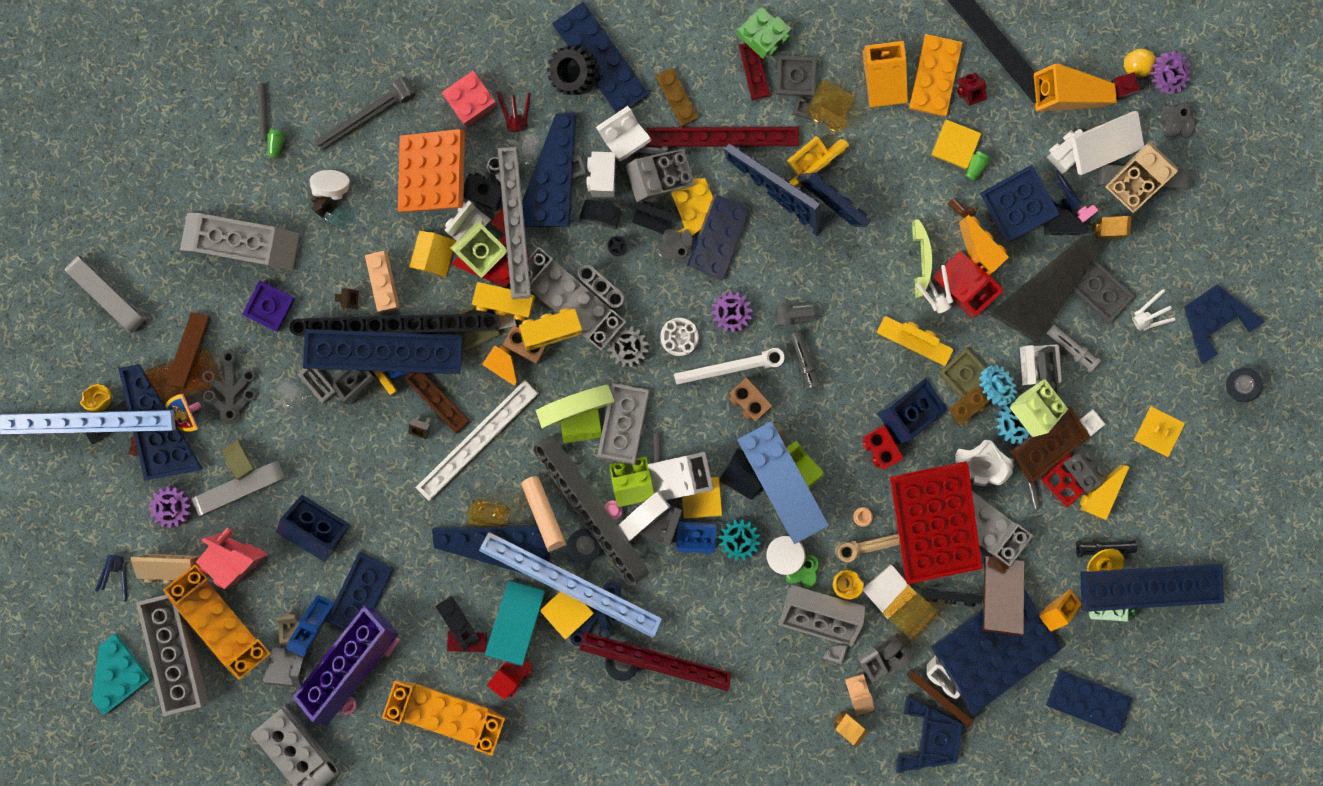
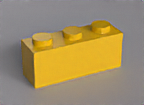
(501, 302)
(550, 329)

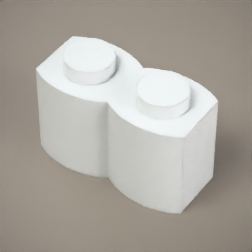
(939, 676)

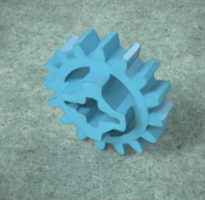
(998, 385)
(1011, 430)

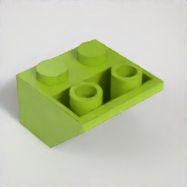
(631, 482)

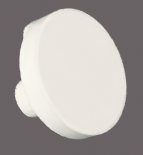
(329, 184)
(679, 337)
(785, 556)

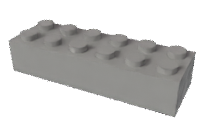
(172, 656)

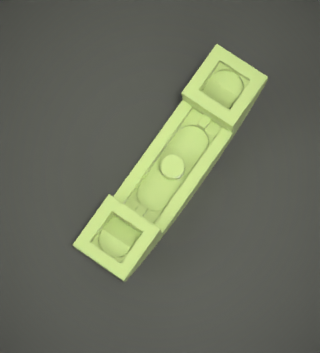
(920, 234)
(574, 405)

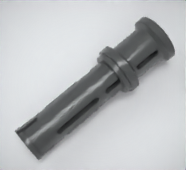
(811, 369)

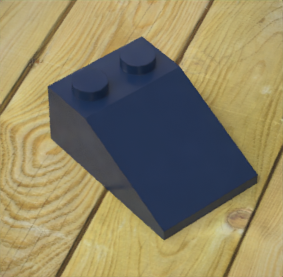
(912, 411)

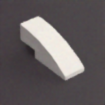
(644, 516)

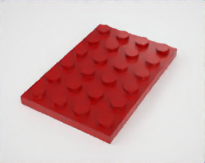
(936, 522)

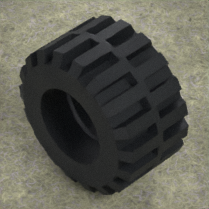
(559, 66)

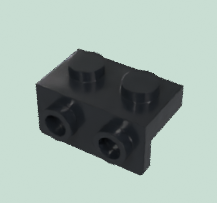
(653, 218)

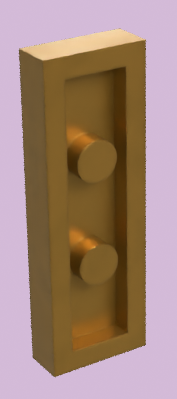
(677, 97)

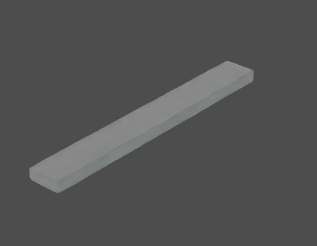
(514, 223)

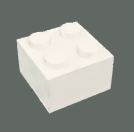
(603, 173)

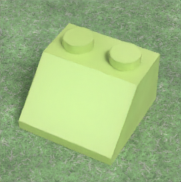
(479, 249)

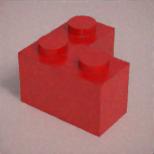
(507, 678)

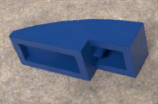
(310, 626)

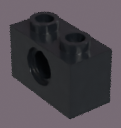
(471, 191)

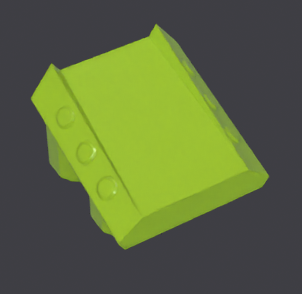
(581, 427)

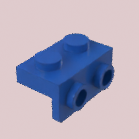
(696, 537)

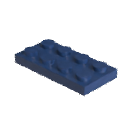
(829, 195)
(718, 237)
(1089, 701)

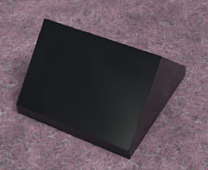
(740, 475)

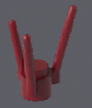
(515, 122)

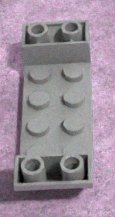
(240, 240)
(563, 291)
(997, 532)

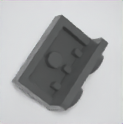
(1086, 469)

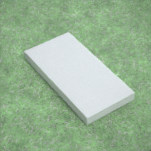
(1107, 142)

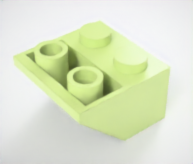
(1039, 408)

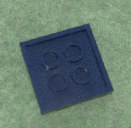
(1019, 204)

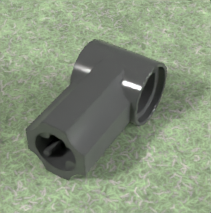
(794, 314)

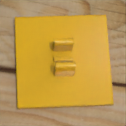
(1159, 431)

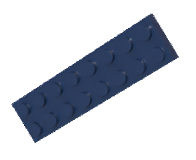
(382, 351)
(1151, 587)

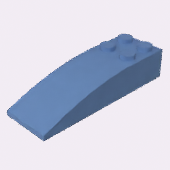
(782, 482)

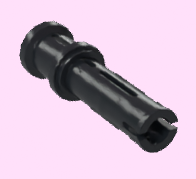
(1096, 546)

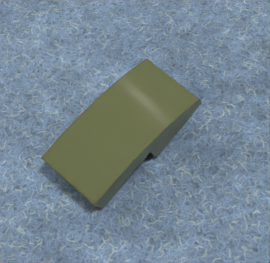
(238, 459)

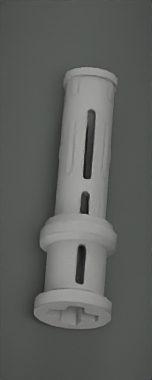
(1082, 352)

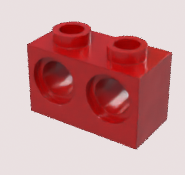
(886, 444)

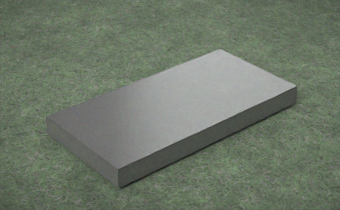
(623, 424)

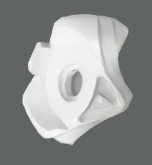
(986, 464)

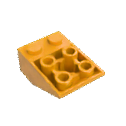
(885, 73)
(980, 245)

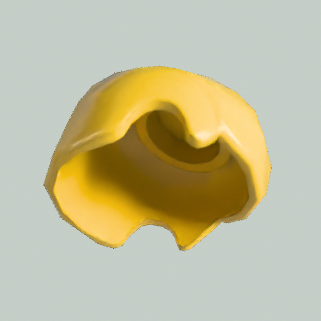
(1140, 62)
(96, 398)
(854, 588)

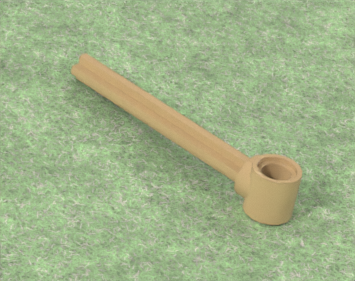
(865, 547)

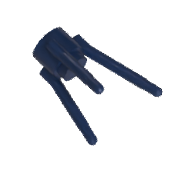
(1070, 200)
(113, 564)

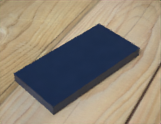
(361, 588)

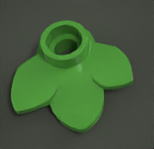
(806, 574)

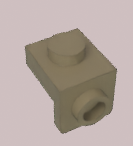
(287, 626)

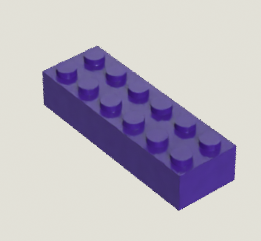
(345, 666)

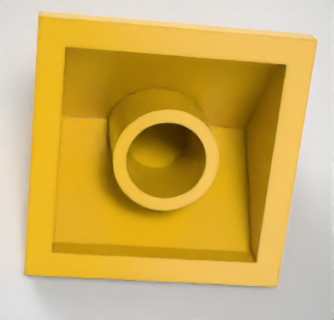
(432, 253)

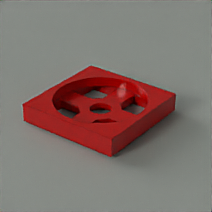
(1046, 479)

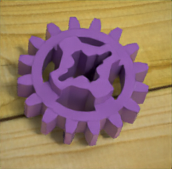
(1171, 75)
(738, 317)
(160, 507)

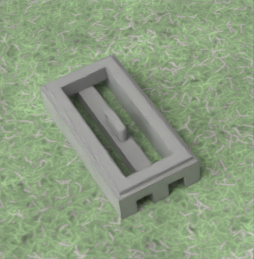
(312, 388)

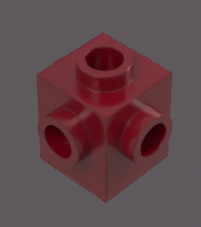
(972, 89)

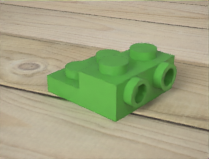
(764, 32)

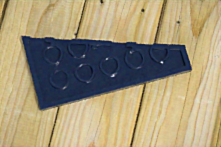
(789, 197)

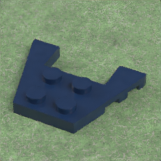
(1212, 312)
(938, 738)

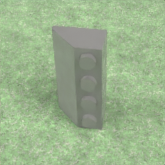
(822, 615)

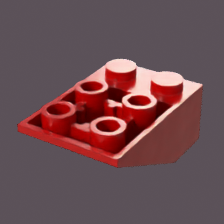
(968, 284)

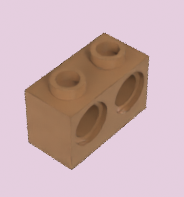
(520, 348)
(753, 396)

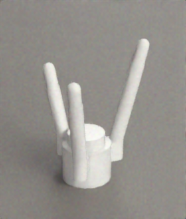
(941, 302)
(1143, 320)

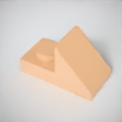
(859, 694)

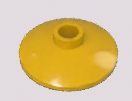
(1106, 560)

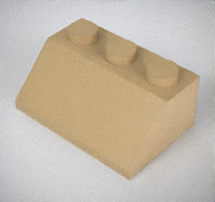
(162, 566)

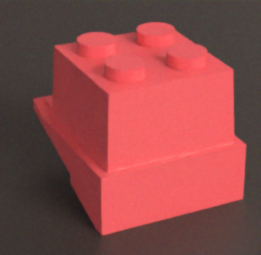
(228, 559)

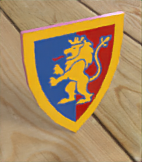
(183, 412)

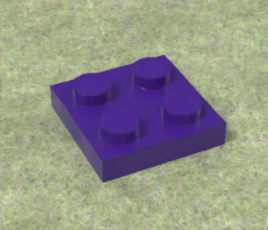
(268, 306)

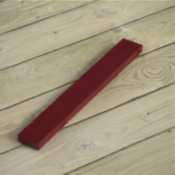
(723, 136)
(655, 661)

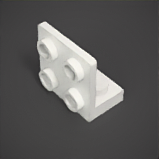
(623, 134)
(464, 220)
(1030, 364)

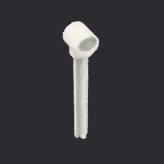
(729, 367)

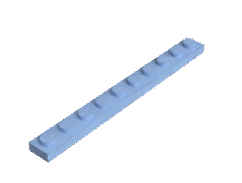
(87, 422)
(570, 584)

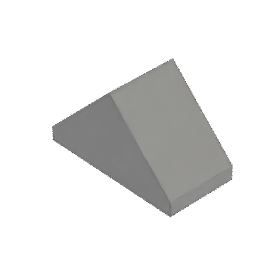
(872, 664)

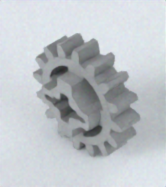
(622, 354)

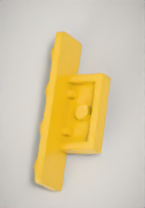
(814, 157)
(915, 339)

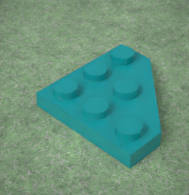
(116, 674)

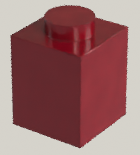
(1126, 85)

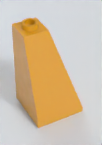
(1071, 89)

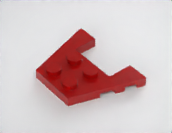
(500, 271)

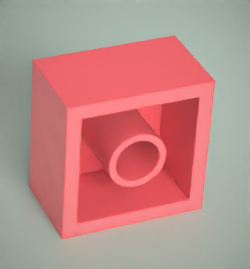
(469, 99)

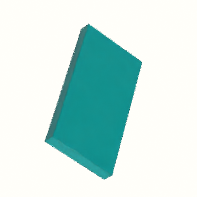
(515, 623)

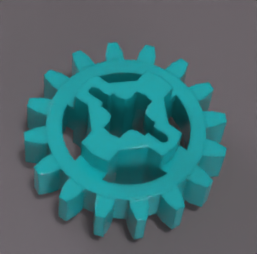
(747, 541)

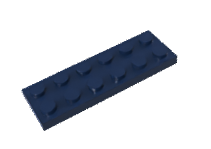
(616, 78)

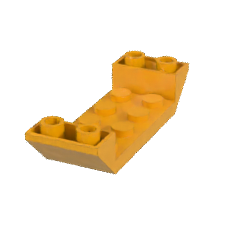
(215, 622)
(444, 715)

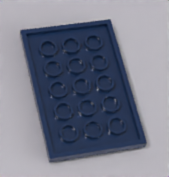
(990, 663)

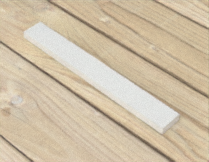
(477, 440)

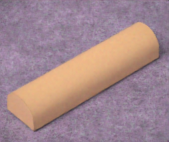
(543, 513)

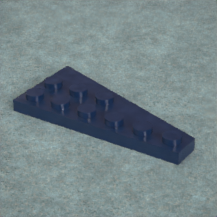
(550, 187)
(159, 451)
(468, 540)

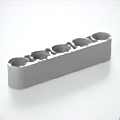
(104, 294)
(236, 488)

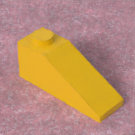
(1101, 499)

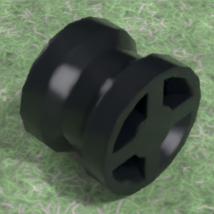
(615, 243)

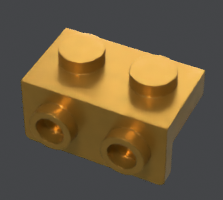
(969, 404)

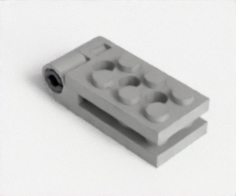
(320, 766)

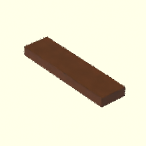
(188, 350)
(437, 400)
(940, 698)

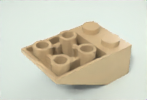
(1142, 177)

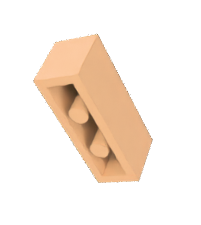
(382, 282)

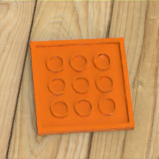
(431, 171)

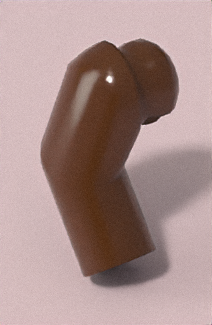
(960, 209)

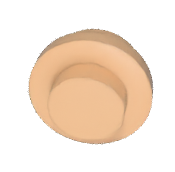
(862, 516)

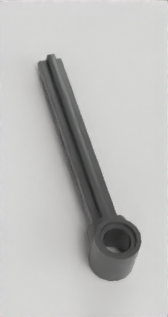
(400, 92)

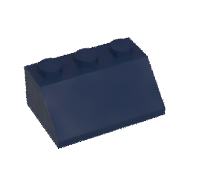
(312, 528)

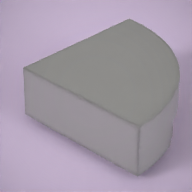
(836, 653)

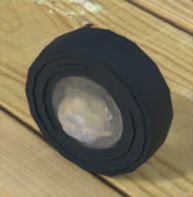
(1244, 384)

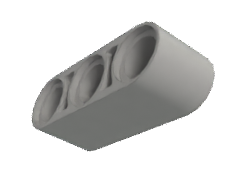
(597, 278)

